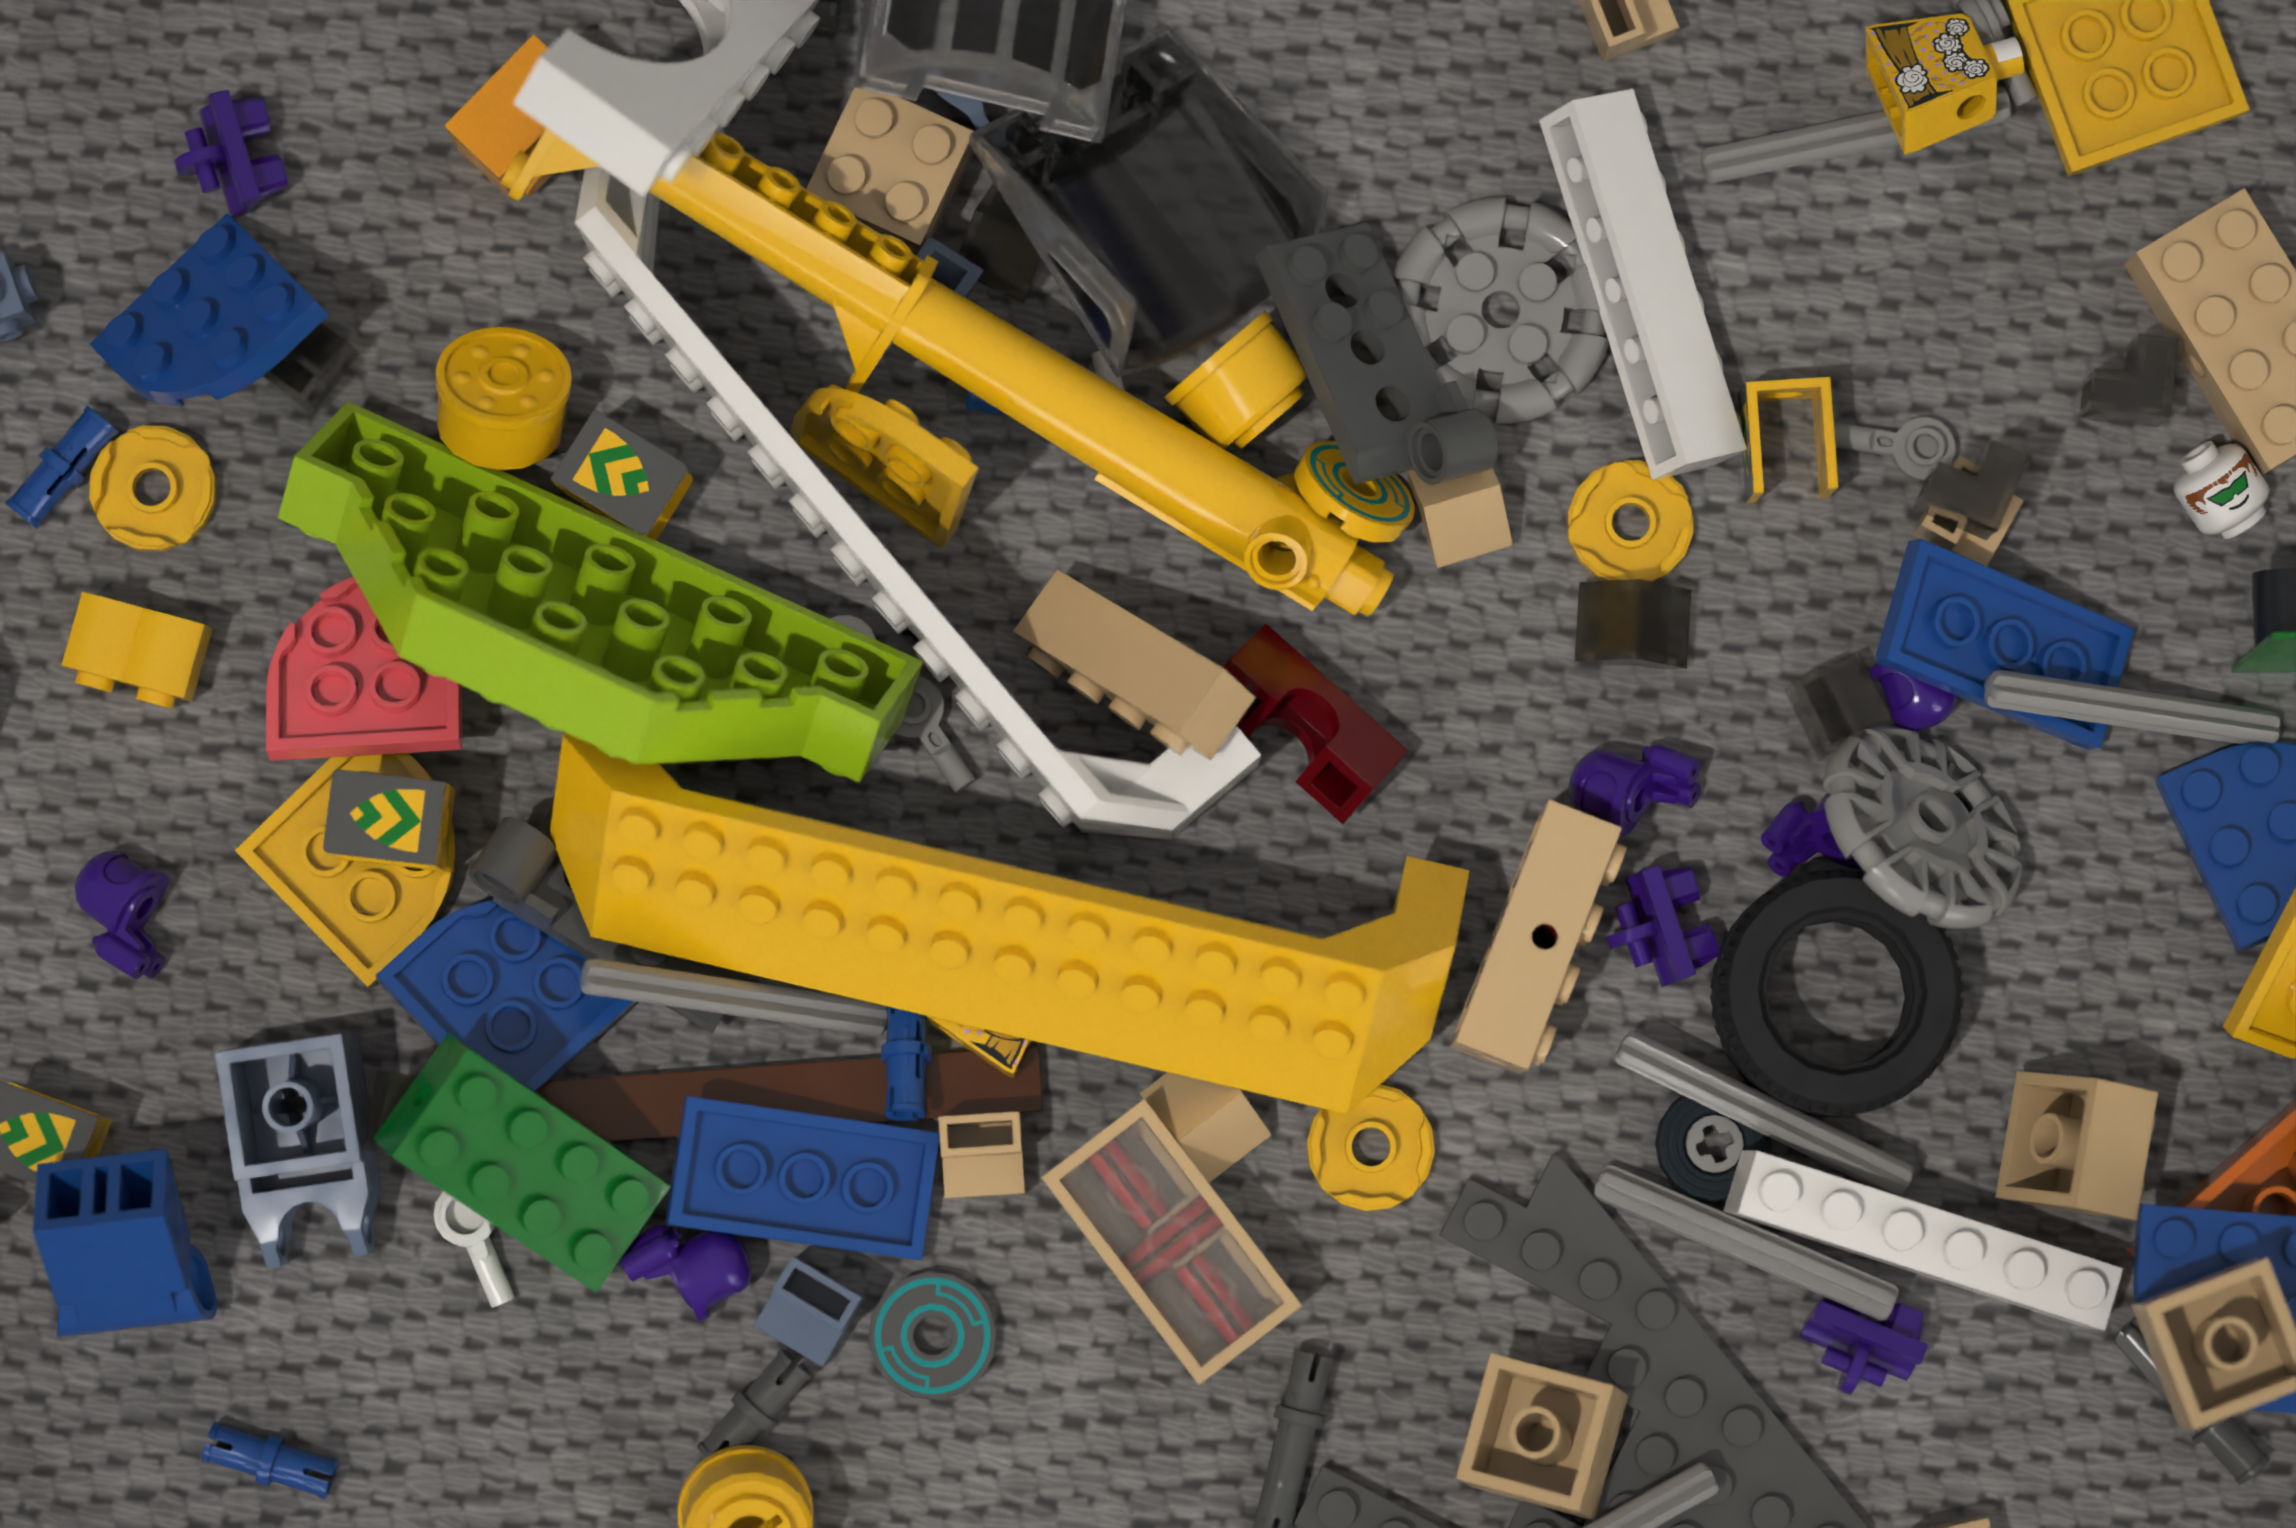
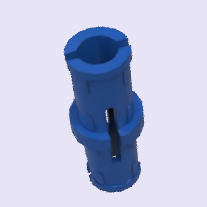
(62, 467)
(905, 1060)
(269, 1460)

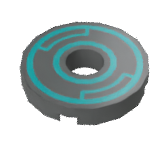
(971, 1340)

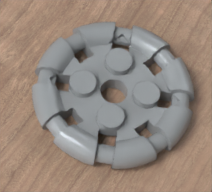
(1522, 278)
(1875, 812)

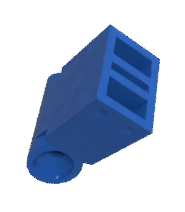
(118, 1245)

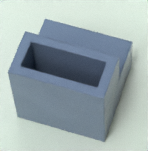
(808, 1311)

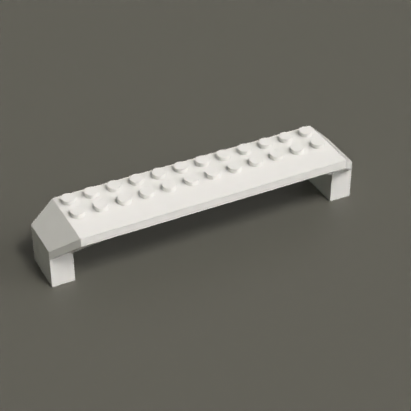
(1078, 788)

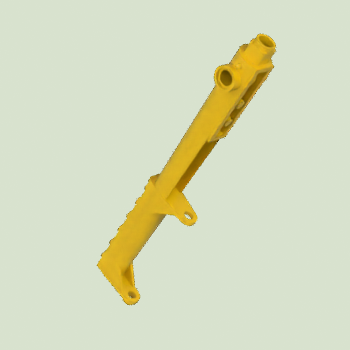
(889, 297)

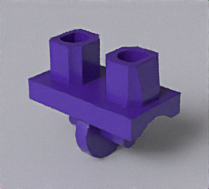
(226, 128)
(1653, 928)
(1864, 1347)

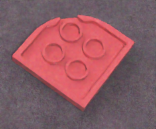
(348, 693)

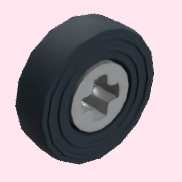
(1677, 1152)

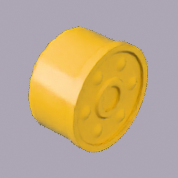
(1242, 385)
(502, 397)
(745, 1490)

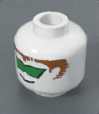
(2221, 489)

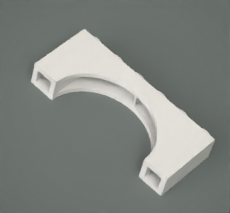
(651, 116)

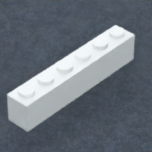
(1643, 284)
(1923, 1239)

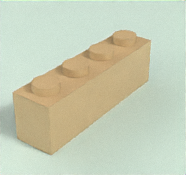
(1134, 666)

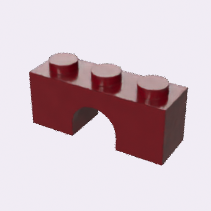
(1343, 743)

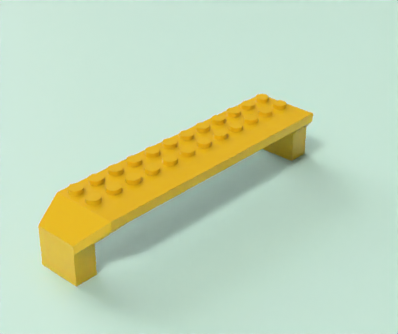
(1004, 941)

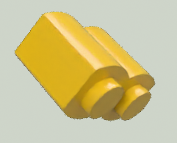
(136, 648)

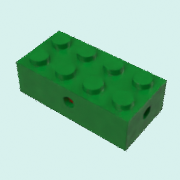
(521, 1162)

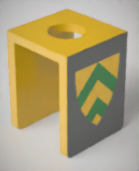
(1788, 389)
(622, 476)
(389, 820)
(44, 1131)

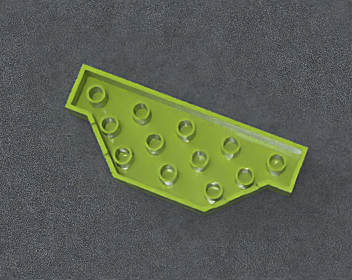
(587, 615)

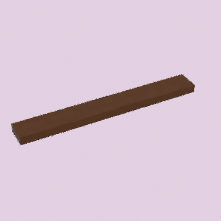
(845, 1089)

